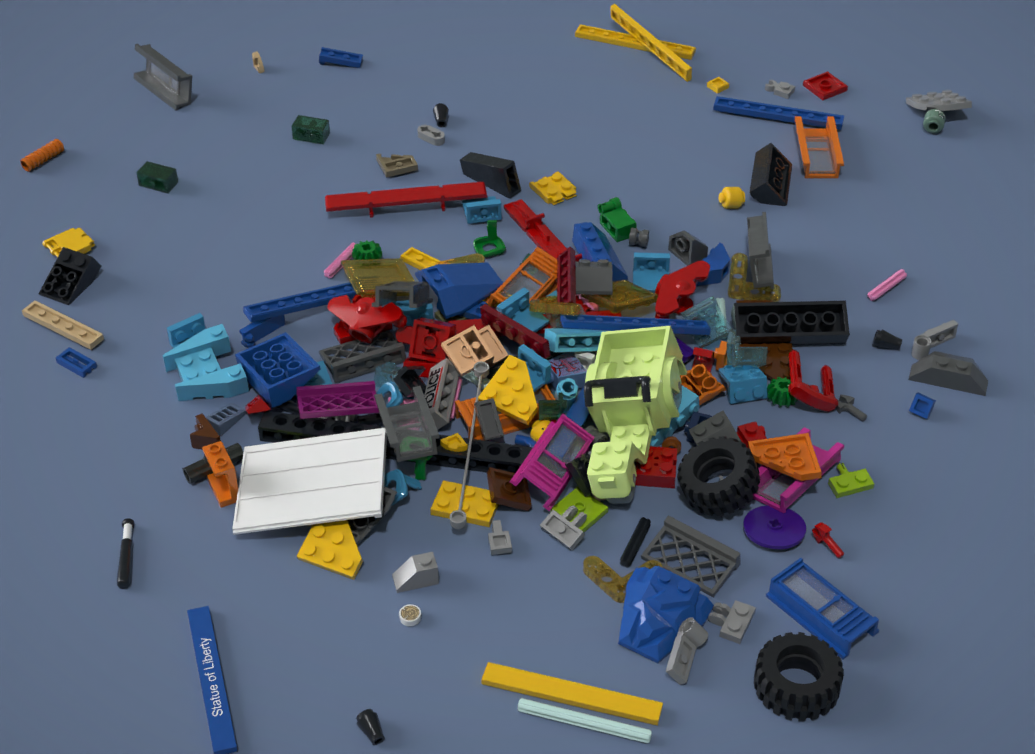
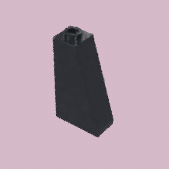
(495, 172)

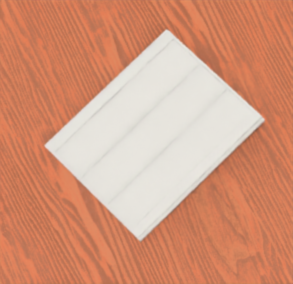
(311, 481)

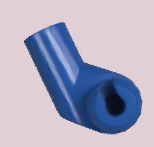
(524, 440)

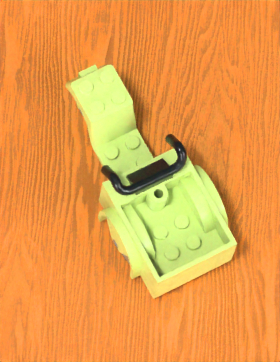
(630, 396)

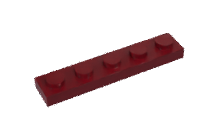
(566, 276)
(514, 330)

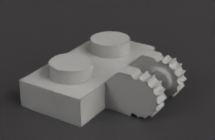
(563, 530)
(737, 619)

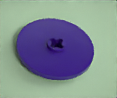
(773, 528)

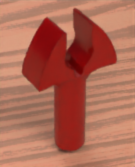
(821, 534)

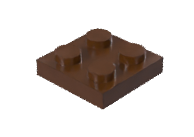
(505, 493)

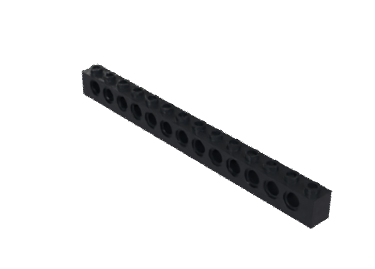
(484, 454)

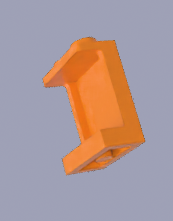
(223, 479)

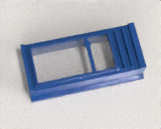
(820, 607)

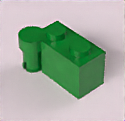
(615, 219)

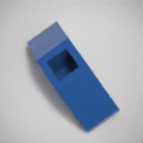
(719, 265)

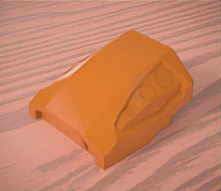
(702, 383)

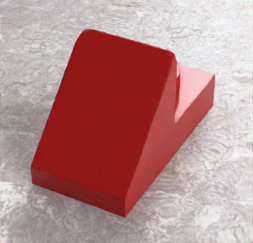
(703, 356)

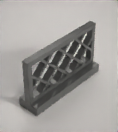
(362, 363)
(703, 545)

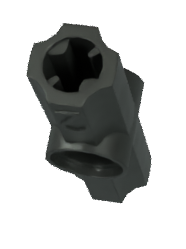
(202, 468)

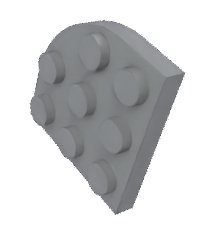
(943, 101)

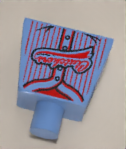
(565, 367)

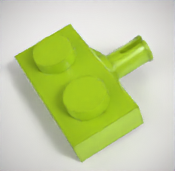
(850, 482)

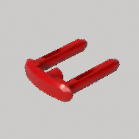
(810, 394)

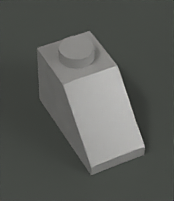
(416, 573)

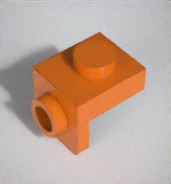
(721, 355)

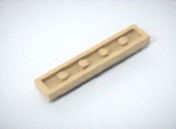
(63, 325)

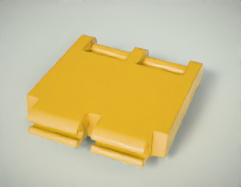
(554, 188)
(72, 239)

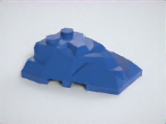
(655, 609)

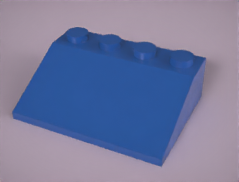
(277, 368)

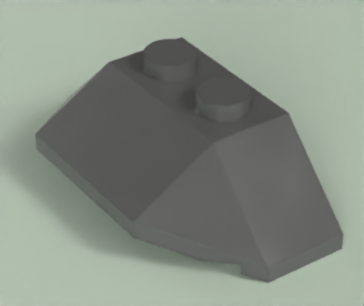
(950, 372)

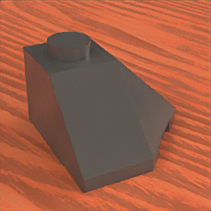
(687, 247)

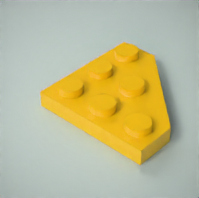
(512, 391)
(332, 548)

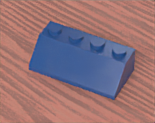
(595, 246)

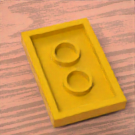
(475, 504)

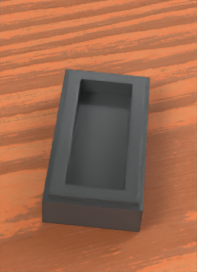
(488, 419)

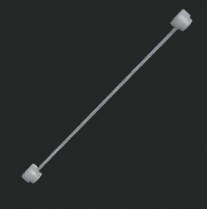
(458, 517)

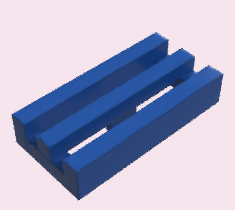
(73, 363)

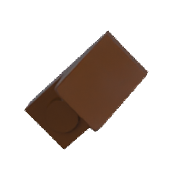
(204, 433)

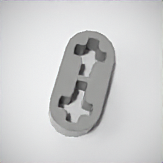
(431, 135)

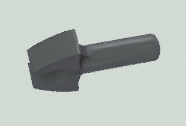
(846, 403)

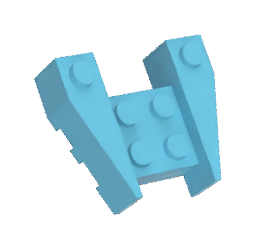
(199, 367)

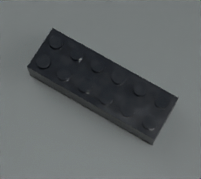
(791, 322)

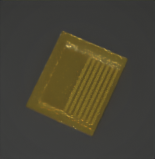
(375, 272)

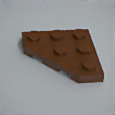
(777, 359)

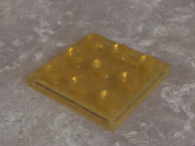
(624, 296)

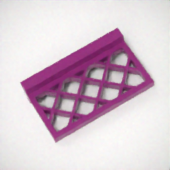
(336, 399)

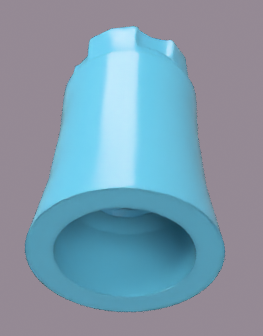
(569, 390)

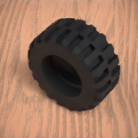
(725, 494)
(796, 699)

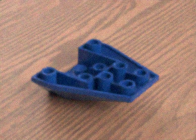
(460, 285)

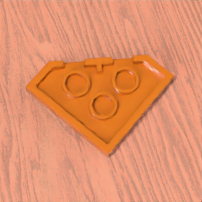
(788, 455)

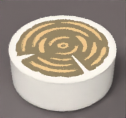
(410, 615)

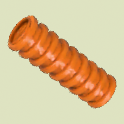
(42, 155)

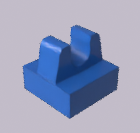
(922, 405)

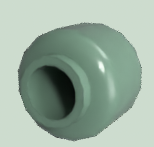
(934, 121)

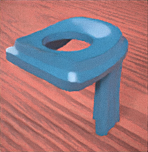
(397, 397)
(401, 483)

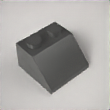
(594, 277)
(714, 427)

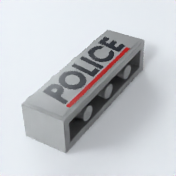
(441, 391)

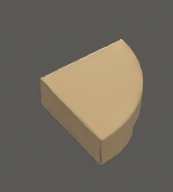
(257, 62)

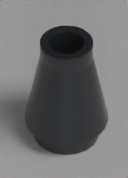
(441, 113)
(886, 340)
(370, 726)

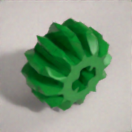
(367, 251)
(778, 392)

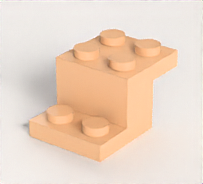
(472, 347)

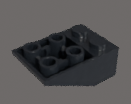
(69, 276)

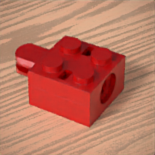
(426, 338)

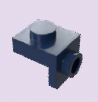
(695, 420)

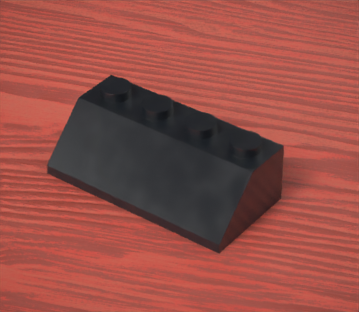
(770, 176)

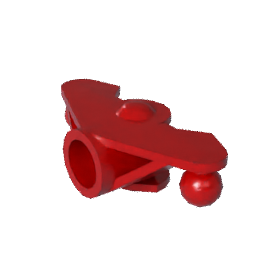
(676, 288)
(363, 319)

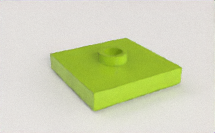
(589, 505)

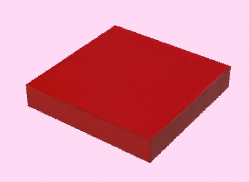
(825, 85)

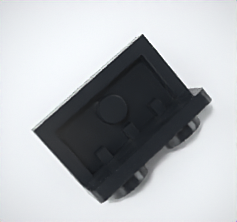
(408, 378)

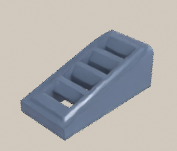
(220, 424)

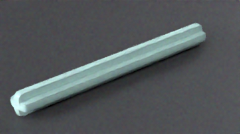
(585, 720)

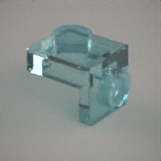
(385, 373)

